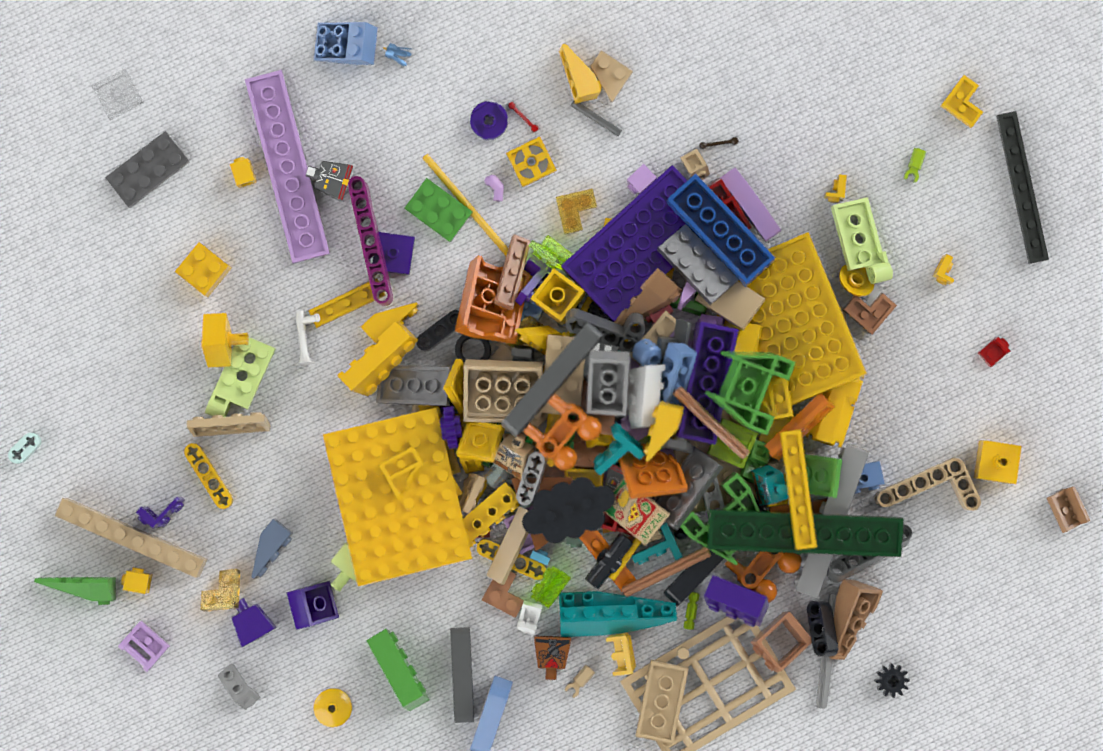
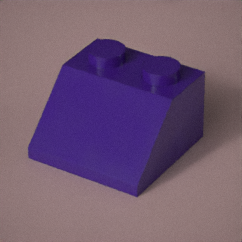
(312, 605)

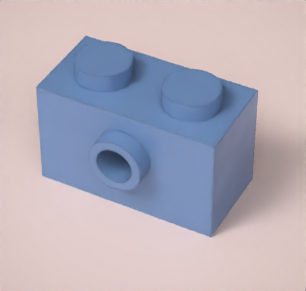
(871, 477)

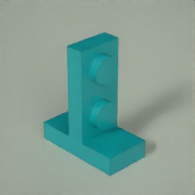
(617, 449)
(659, 548)

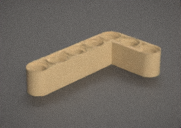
(929, 482)

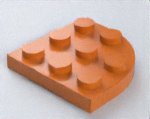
(653, 477)

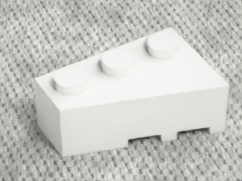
(644, 394)

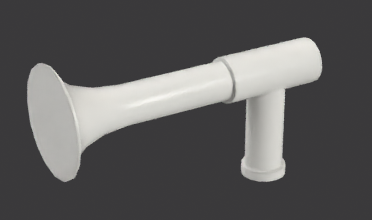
(301, 328)

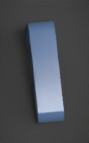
(491, 714)

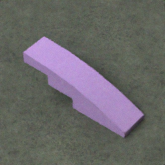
(751, 205)

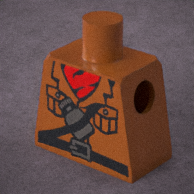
(551, 654)

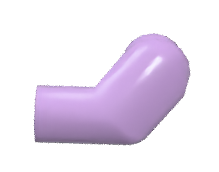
(497, 185)

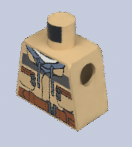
(513, 455)

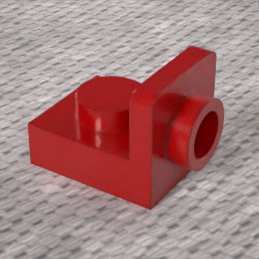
(994, 351)

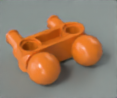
(586, 426)
(761, 566)

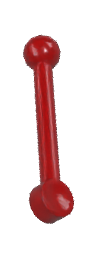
(534, 128)

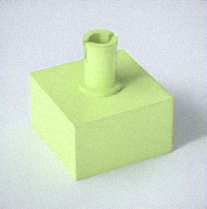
(344, 563)

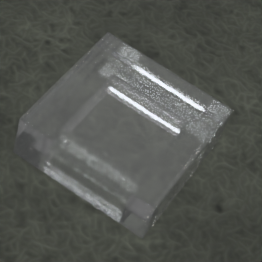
(496, 476)

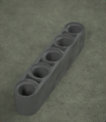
(847, 569)
(462, 675)

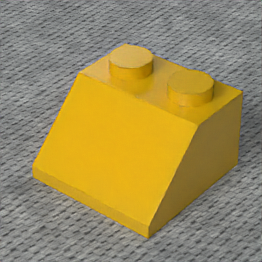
(557, 296)

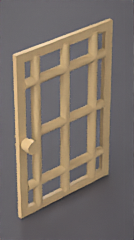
(708, 685)

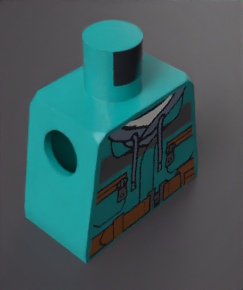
(769, 487)

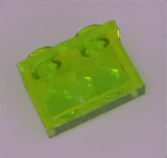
(551, 251)
(550, 587)

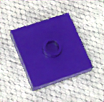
(397, 252)

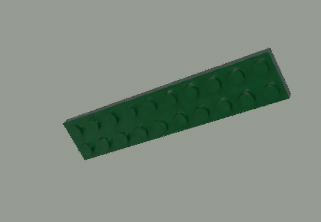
(833, 533)

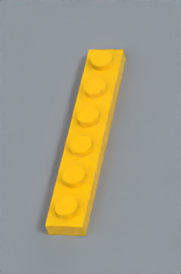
(798, 489)

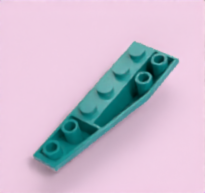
(609, 613)

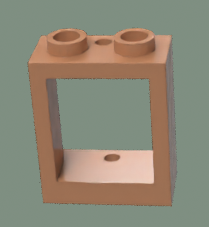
(795, 629)

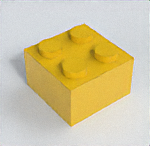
(203, 269)

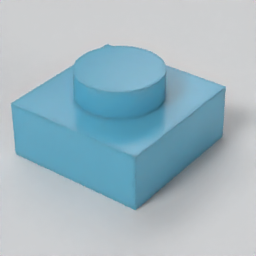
(540, 556)

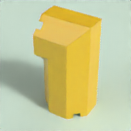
(835, 424)

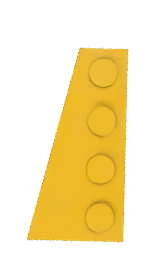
(378, 360)

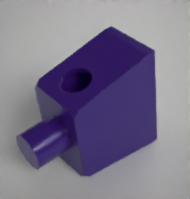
(251, 623)

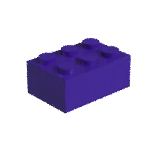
(736, 601)

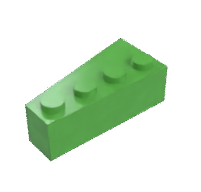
(397, 670)

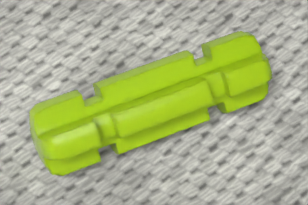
(691, 611)

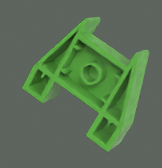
(747, 385)
(742, 500)

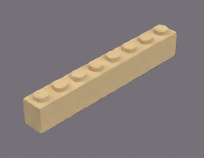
(131, 537)

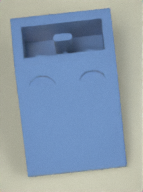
(346, 43)

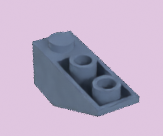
(269, 544)

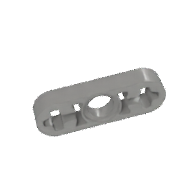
(524, 481)

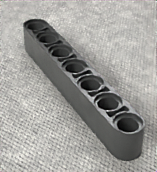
(552, 379)

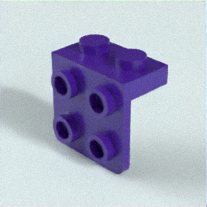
(148, 517)

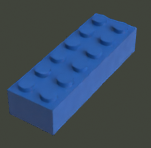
(720, 230)

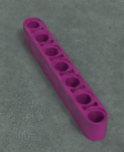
(367, 232)

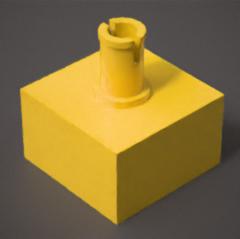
(218, 340)
(997, 462)

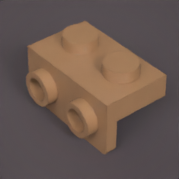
(1068, 509)

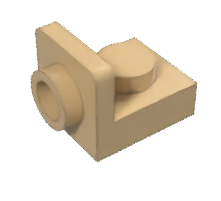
(695, 163)

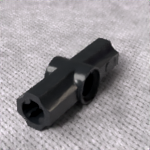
(609, 560)

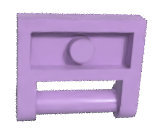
(148, 641)

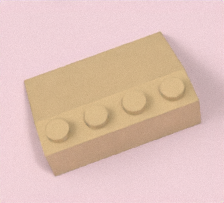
(497, 387)

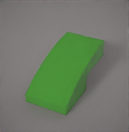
(757, 458)

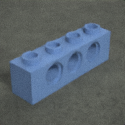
(678, 368)

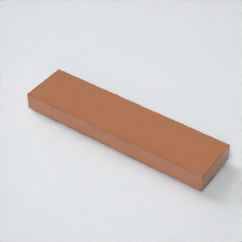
(512, 272)

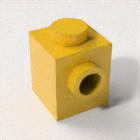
(136, 581)

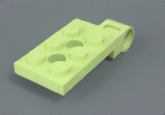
(867, 254)
(238, 392)

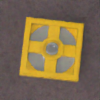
(531, 161)

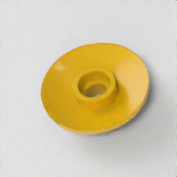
(855, 281)
(339, 700)

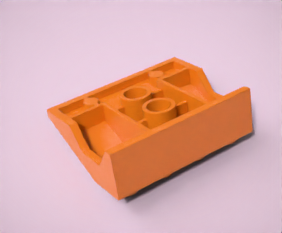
(478, 313)

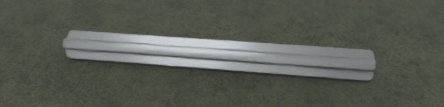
(825, 669)

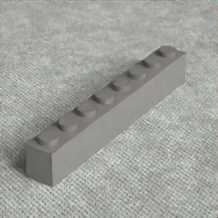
(817, 565)

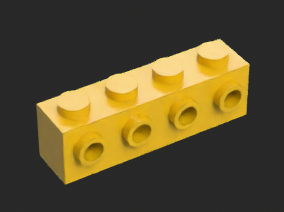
(490, 511)

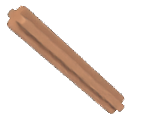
(711, 422)
(666, 571)

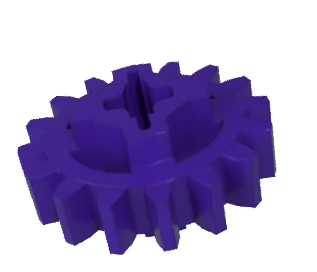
(451, 427)

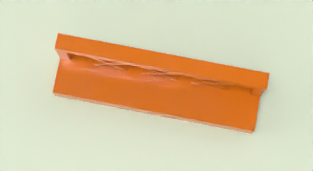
(803, 421)

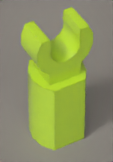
(915, 163)

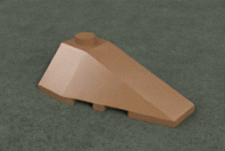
(656, 294)
(852, 608)

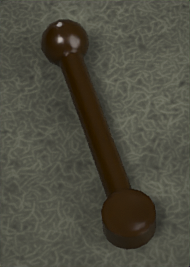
(734, 141)

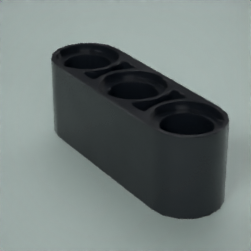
(430, 332)
(817, 620)

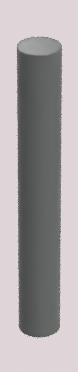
(596, 118)

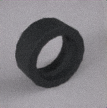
(458, 348)

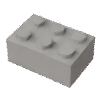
(608, 382)

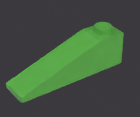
(90, 588)

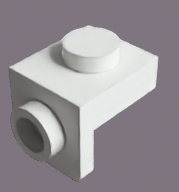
(529, 617)

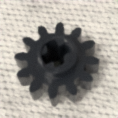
(897, 685)

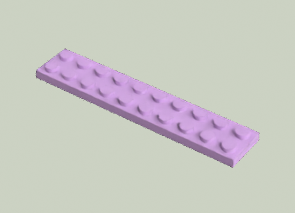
(287, 166)

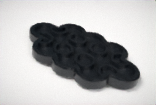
(568, 510)

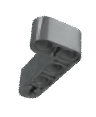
(577, 319)

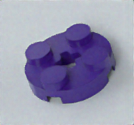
(487, 131)

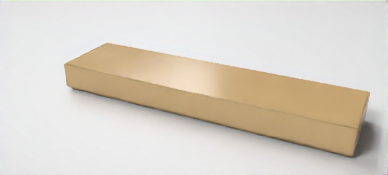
(509, 549)

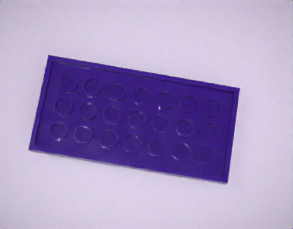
(625, 250)

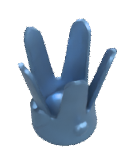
(393, 50)

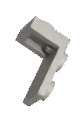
(237, 687)

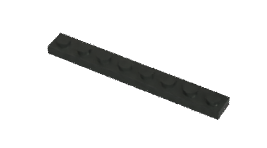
(1022, 187)

